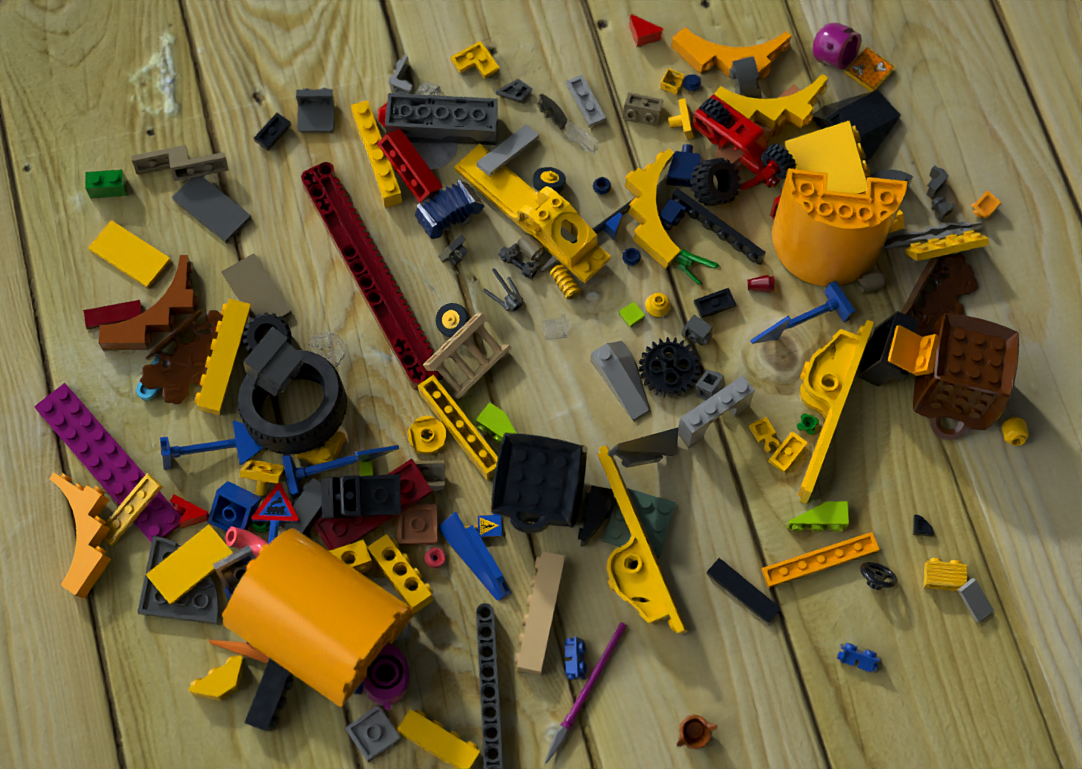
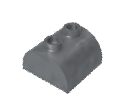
(233, 567)

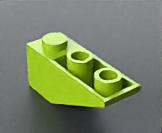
(494, 422)
(828, 515)

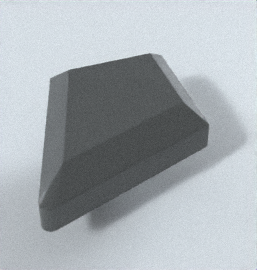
(515, 90)

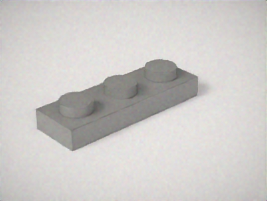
(585, 101)

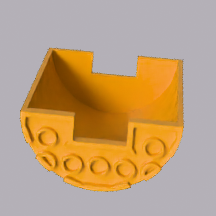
(833, 233)
(314, 614)

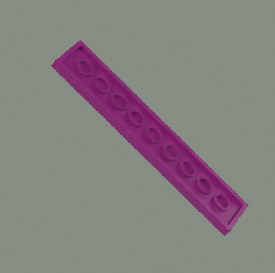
(104, 458)

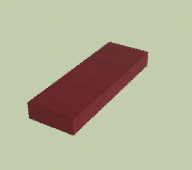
(112, 314)

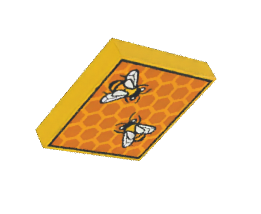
(869, 69)

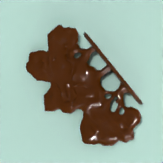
(944, 297)
(186, 362)

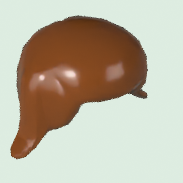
(695, 732)

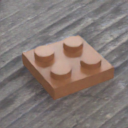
(418, 525)

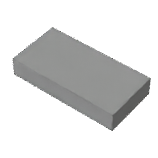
(975, 600)

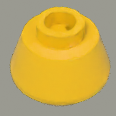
(658, 305)

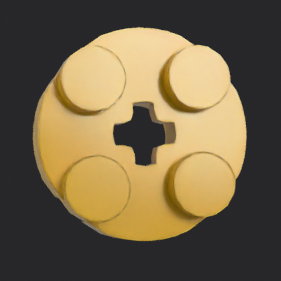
(418, 429)

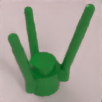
(687, 259)

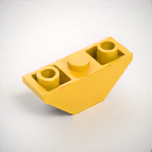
(220, 681)

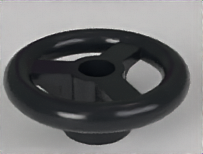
(876, 578)

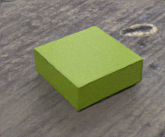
(631, 314)

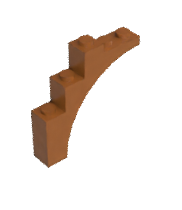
(136, 332)

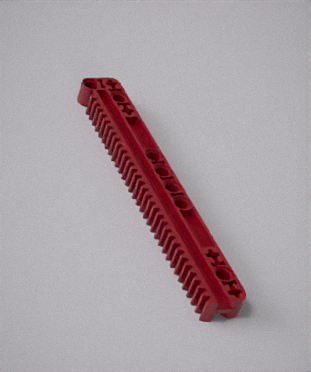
(351, 236)

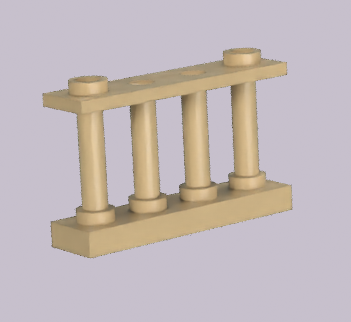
(450, 350)

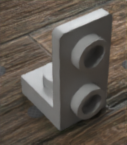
(396, 85)

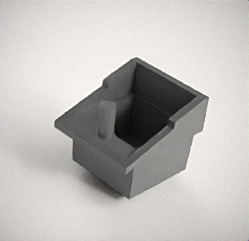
(273, 363)

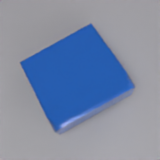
(613, 225)

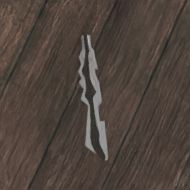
(900, 239)

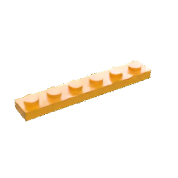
(820, 559)

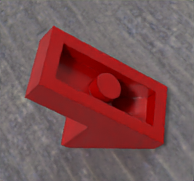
(193, 514)

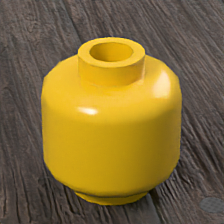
(1015, 431)

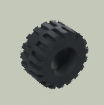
(704, 185)
(264, 322)

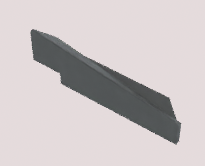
(647, 448)

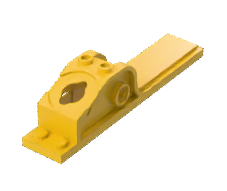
(538, 215)
(825, 390)
(648, 578)

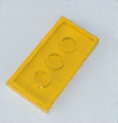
(129, 254)
(189, 564)

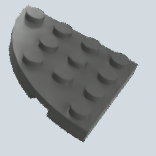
(197, 605)

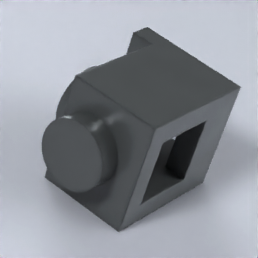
(697, 330)
(709, 384)

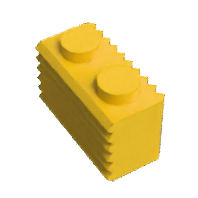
(944, 575)

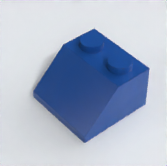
(233, 507)

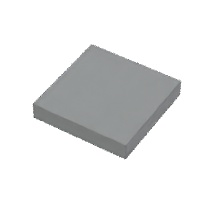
(373, 733)

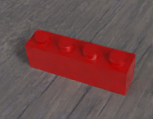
(409, 165)

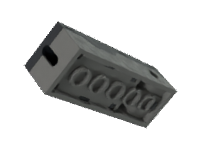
(441, 118)

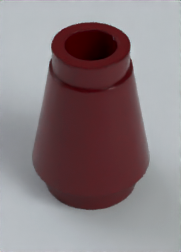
(762, 284)

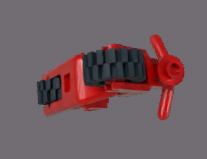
(715, 122)

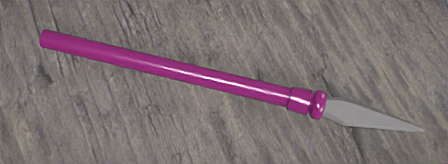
(561, 734)

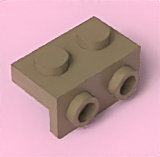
(433, 473)

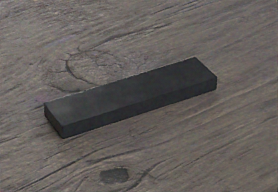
(743, 590)

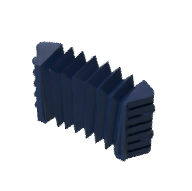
(447, 208)

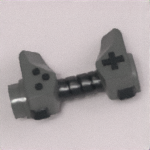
(509, 255)

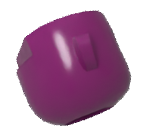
(836, 45)
(392, 692)

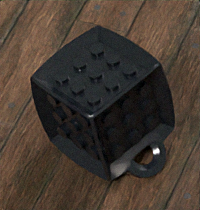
(538, 481)

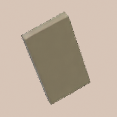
(255, 287)

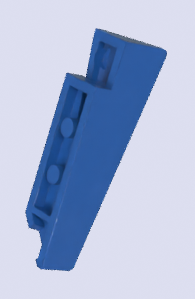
(475, 554)

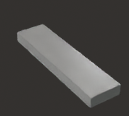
(507, 150)

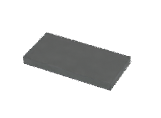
(211, 208)

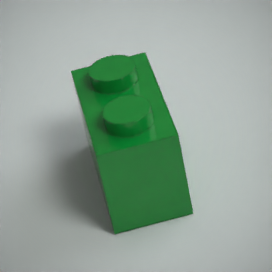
(106, 183)

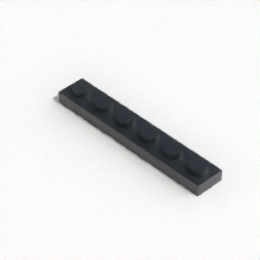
(722, 229)

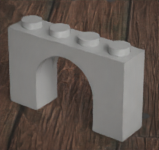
(733, 397)

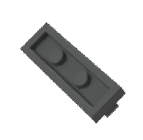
(454, 251)

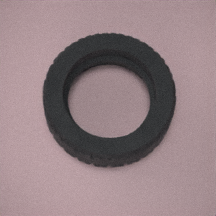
(305, 434)

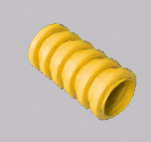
(565, 281)

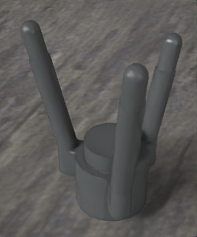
(513, 299)

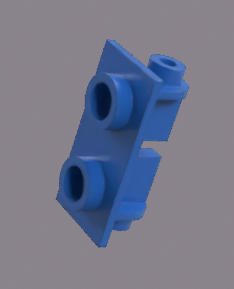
(576, 649)
(851, 653)

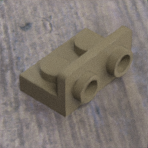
(642, 109)

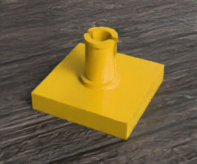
(263, 473)

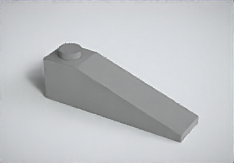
(620, 373)

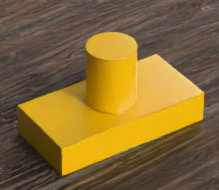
(683, 119)

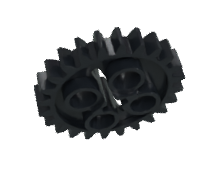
(681, 355)

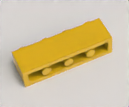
(438, 741)

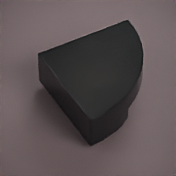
(921, 526)

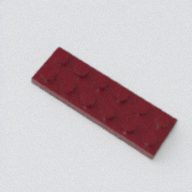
(346, 531)

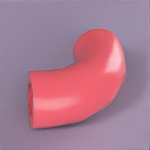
(240, 538)

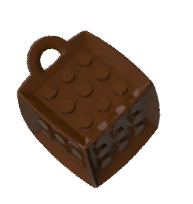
(970, 374)

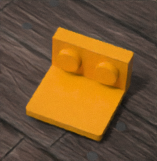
(913, 351)

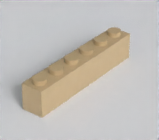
(541, 613)

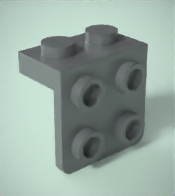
(315, 110)

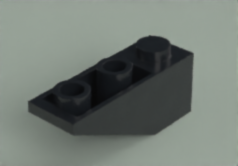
(598, 510)

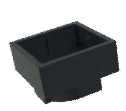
(875, 366)

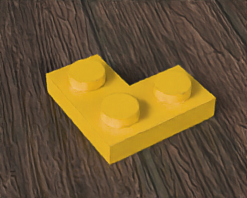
(477, 56)

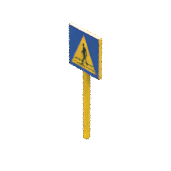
(489, 526)

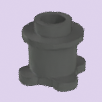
(942, 207)

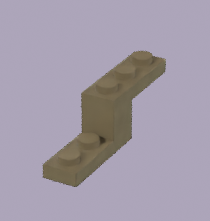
(180, 163)

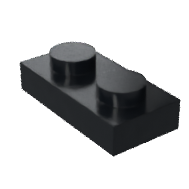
(272, 131)
(714, 303)

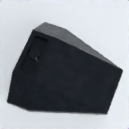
(868, 112)

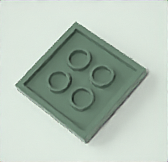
(654, 515)

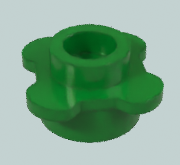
(805, 418)

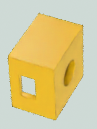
(670, 77)

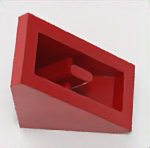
(644, 31)

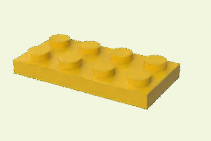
(946, 246)

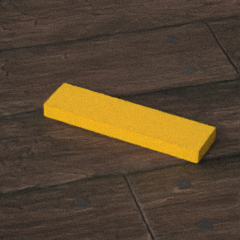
(131, 508)

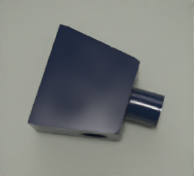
(682, 167)

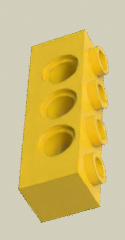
(357, 552)
(379, 552)

